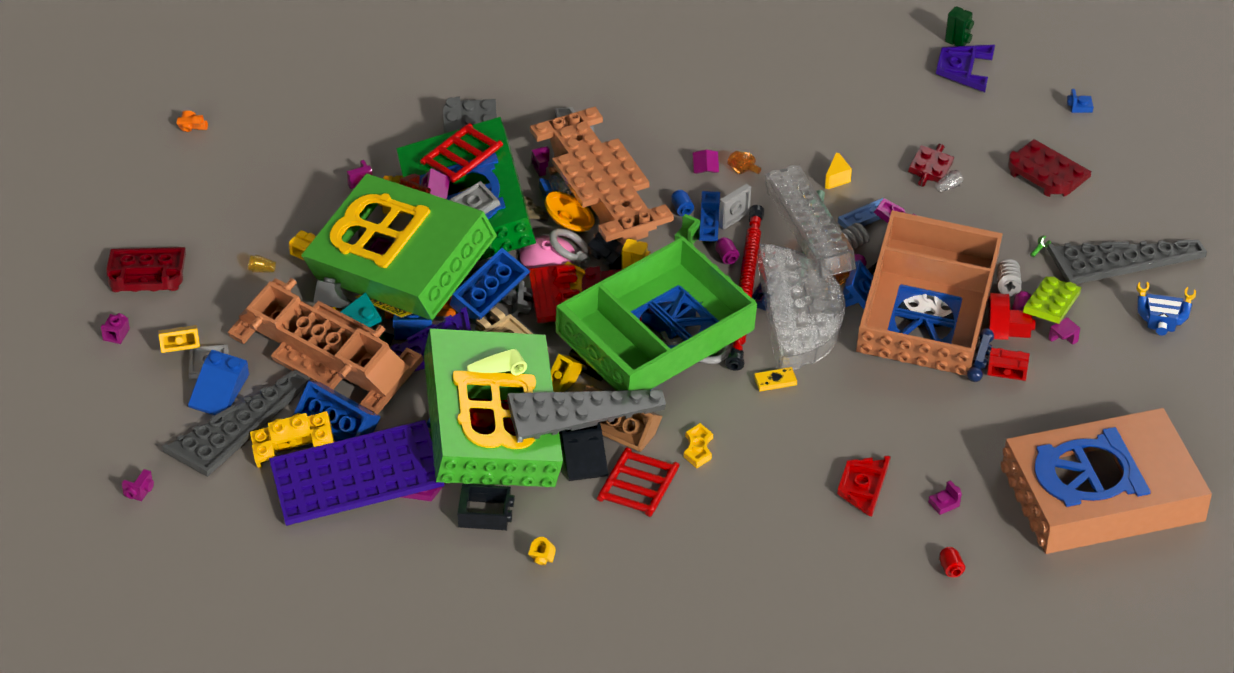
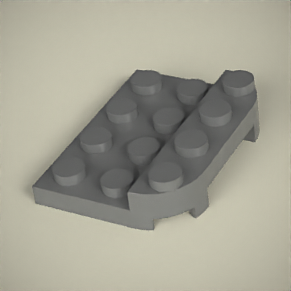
(460, 113)

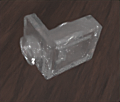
(559, 185)

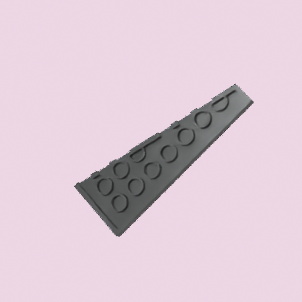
(1111, 259)
(557, 411)
(227, 431)

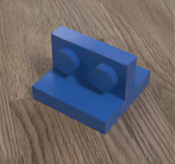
(857, 285)
(409, 325)

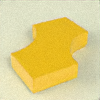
(697, 452)

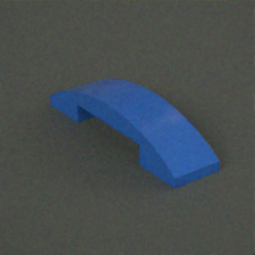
(709, 216)

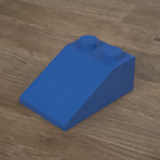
(218, 382)

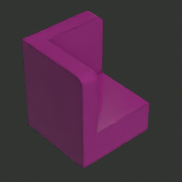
(705, 161)
(1065, 330)

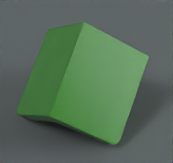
(690, 229)

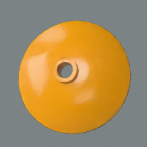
(568, 212)

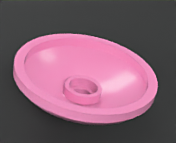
(543, 254)

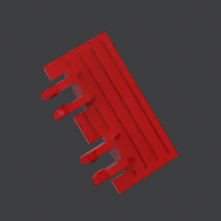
(551, 288)

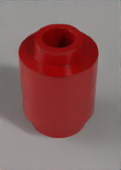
(952, 562)

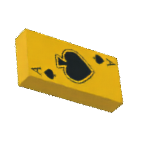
(775, 379)

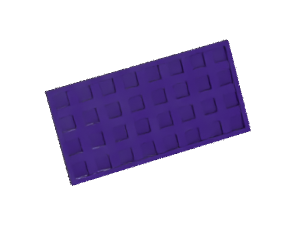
(355, 472)

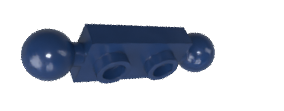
(975, 373)

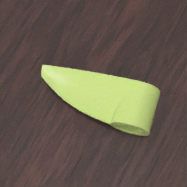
(501, 362)

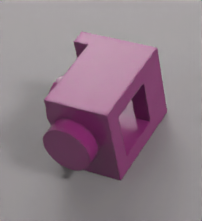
(118, 324)

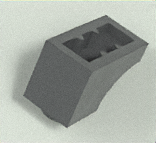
(330, 293)

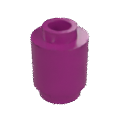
(727, 250)

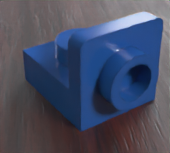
(1079, 104)

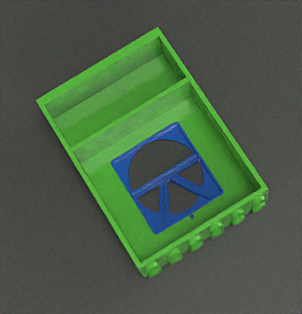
(606, 326)

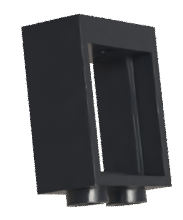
(487, 494)

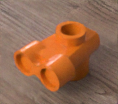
(190, 121)

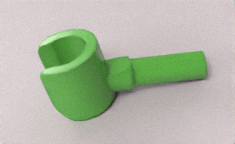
(1040, 245)

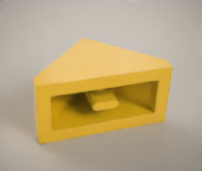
(838, 172)

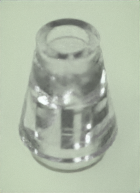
(949, 181)

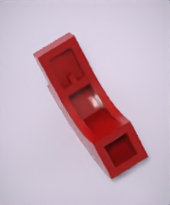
(999, 315)

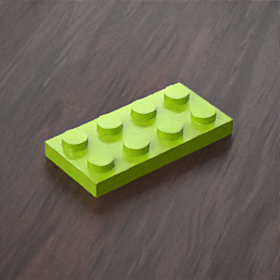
(1052, 299)

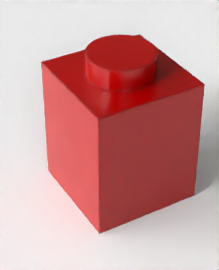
(1020, 324)

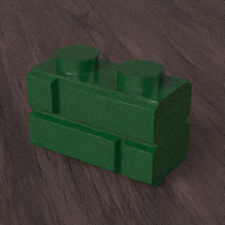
(959, 27)

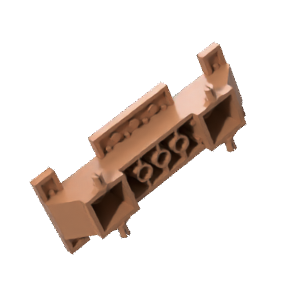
(601, 176)
(326, 344)

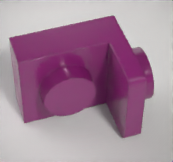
(540, 159)
(355, 176)
(946, 499)

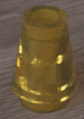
(261, 264)

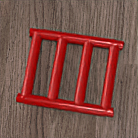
(467, 166)
(656, 495)

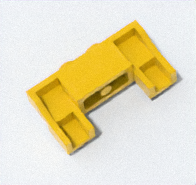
(291, 433)

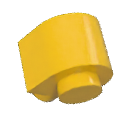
(542, 551)

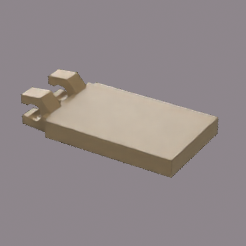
(502, 323)

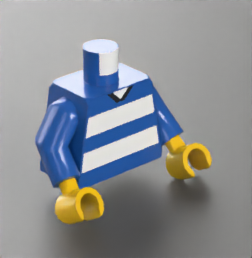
(1163, 312)

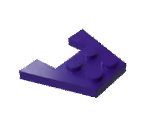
(958, 63)

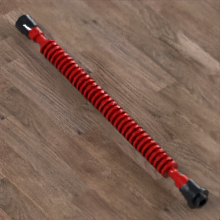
(747, 276)

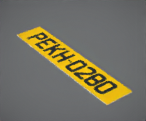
(396, 311)

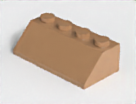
(631, 431)

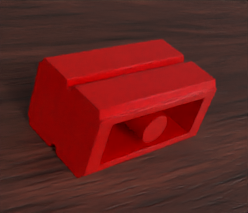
(1008, 364)

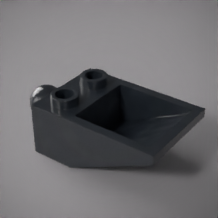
(584, 453)

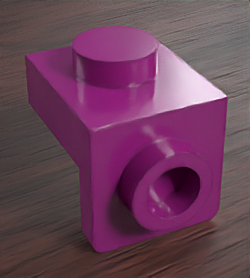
(140, 487)

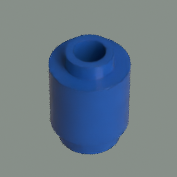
(682, 202)

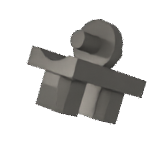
(517, 299)

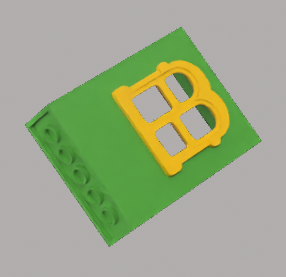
(423, 261)
(497, 457)

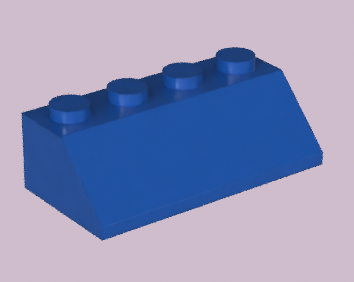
(489, 285)
(346, 416)

